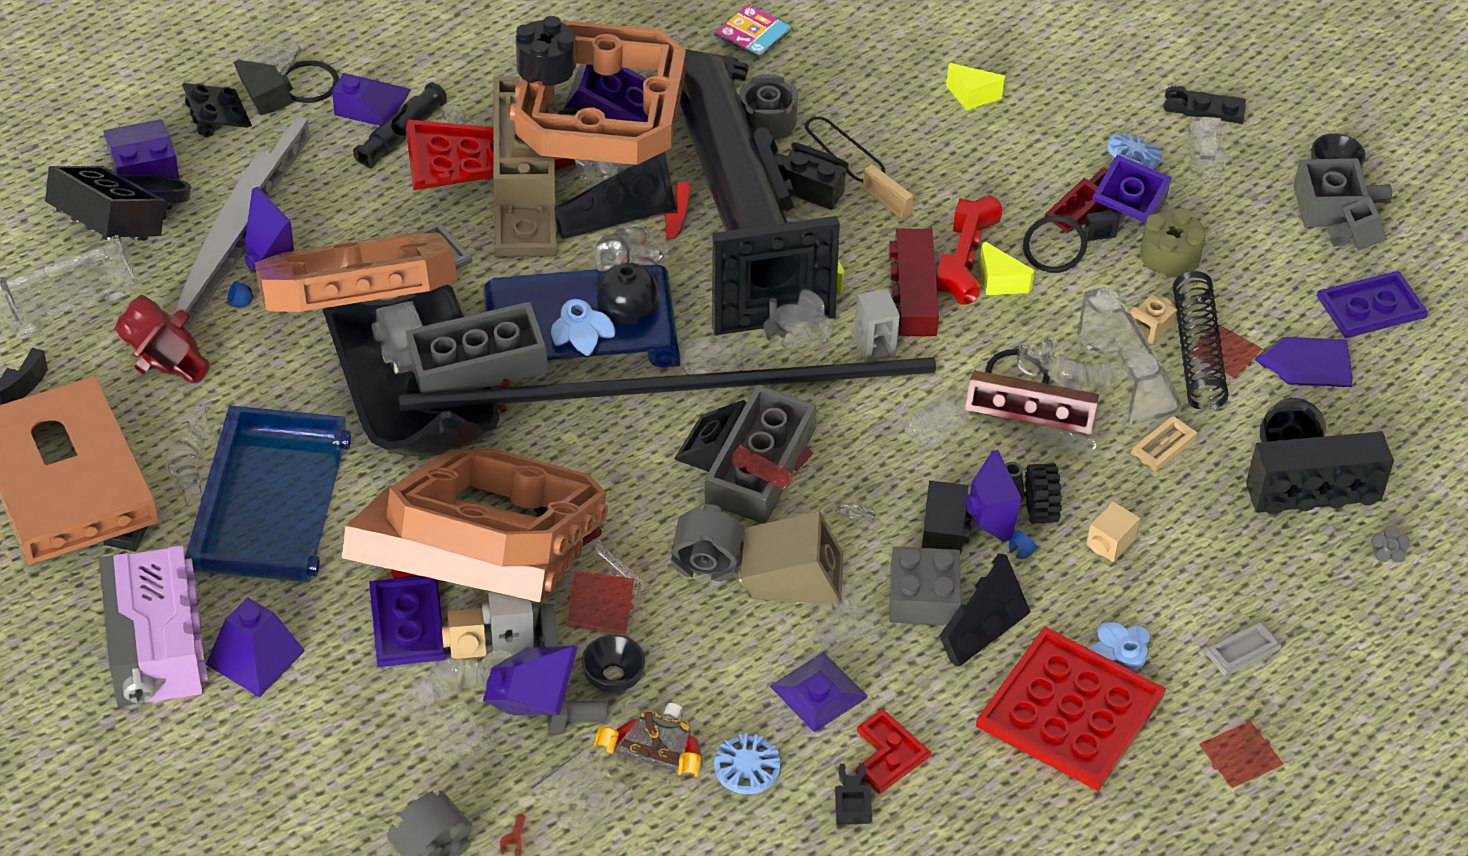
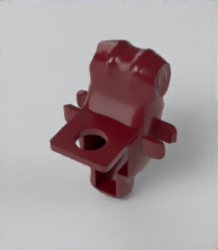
(161, 340)

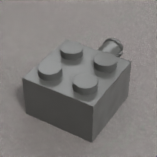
(1329, 185)

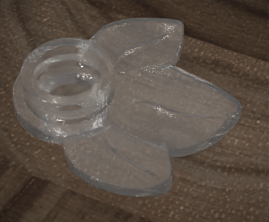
(800, 319)

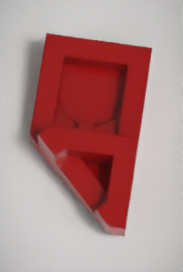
(674, 221)

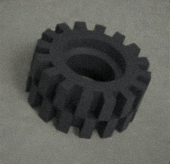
(1043, 493)

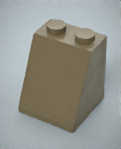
(792, 561)

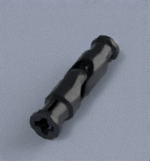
(384, 138)

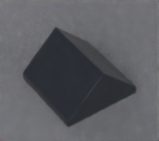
(709, 436)

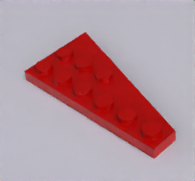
(452, 153)

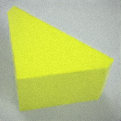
(974, 86)
(1003, 273)

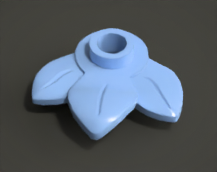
(581, 329)
(1122, 645)

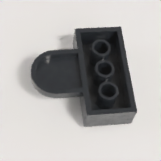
(112, 201)

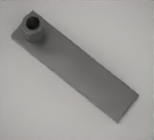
(571, 710)

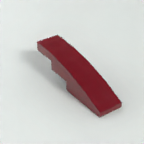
(1079, 202)

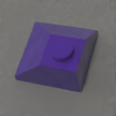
(367, 99)
(1133, 189)
(267, 230)
(994, 498)
(253, 648)
(531, 681)
(818, 691)

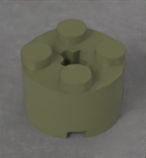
(1172, 242)

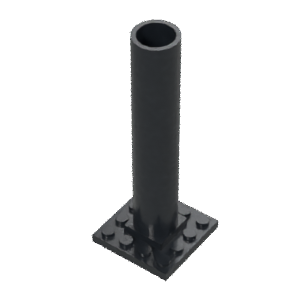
(759, 250)

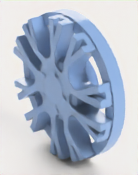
(1135, 150)
(747, 763)

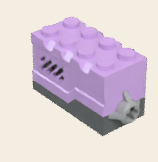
(152, 626)

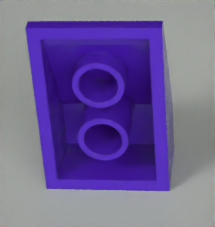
(615, 95)
(142, 149)

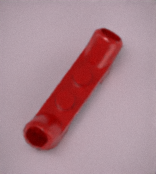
(953, 271)

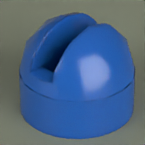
(239, 295)
(1025, 544)

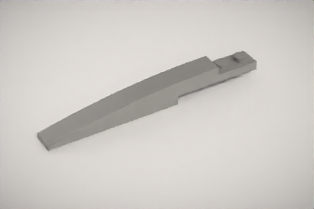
(228, 234)

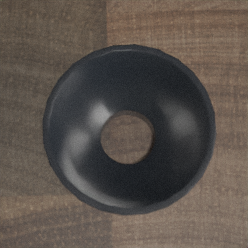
(1337, 147)
(613, 651)

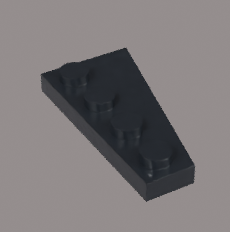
(625, 197)

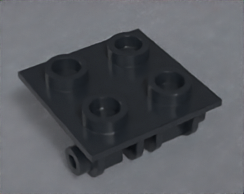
(214, 107)

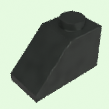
(264, 85)

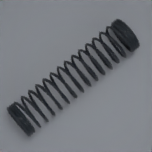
(1209, 378)

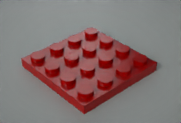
(1071, 708)

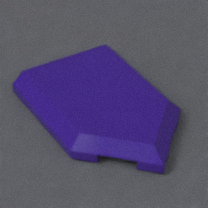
(1309, 361)

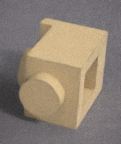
(1156, 313)

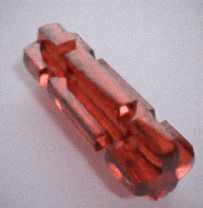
(762, 467)

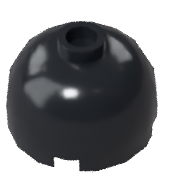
(627, 293)
(1292, 420)

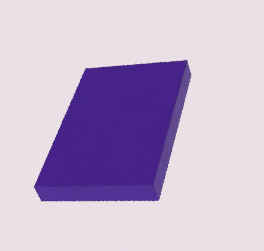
(1372, 304)
(407, 621)

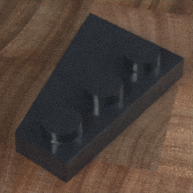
(987, 615)

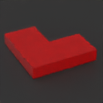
(896, 751)

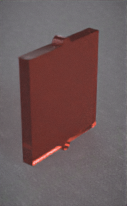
(1236, 351)
(600, 602)
(1241, 754)

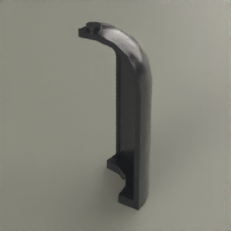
(377, 387)

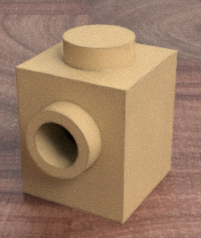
(1113, 531)
(465, 633)

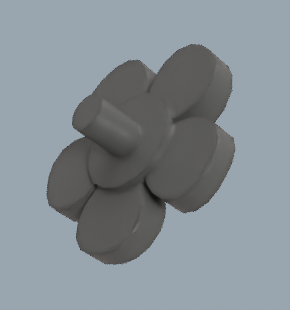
(1390, 545)

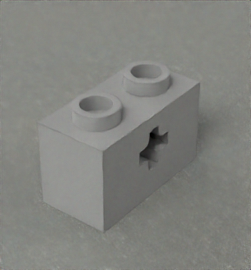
(876, 325)
(508, 623)

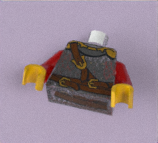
(654, 745)

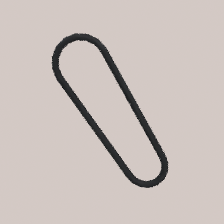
(845, 135)

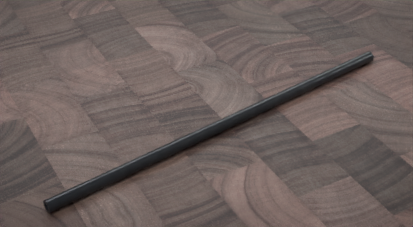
(665, 384)

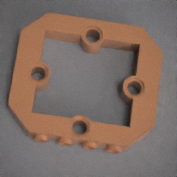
(588, 132)
(355, 272)
(426, 513)

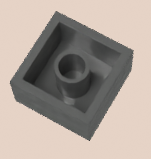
(924, 585)

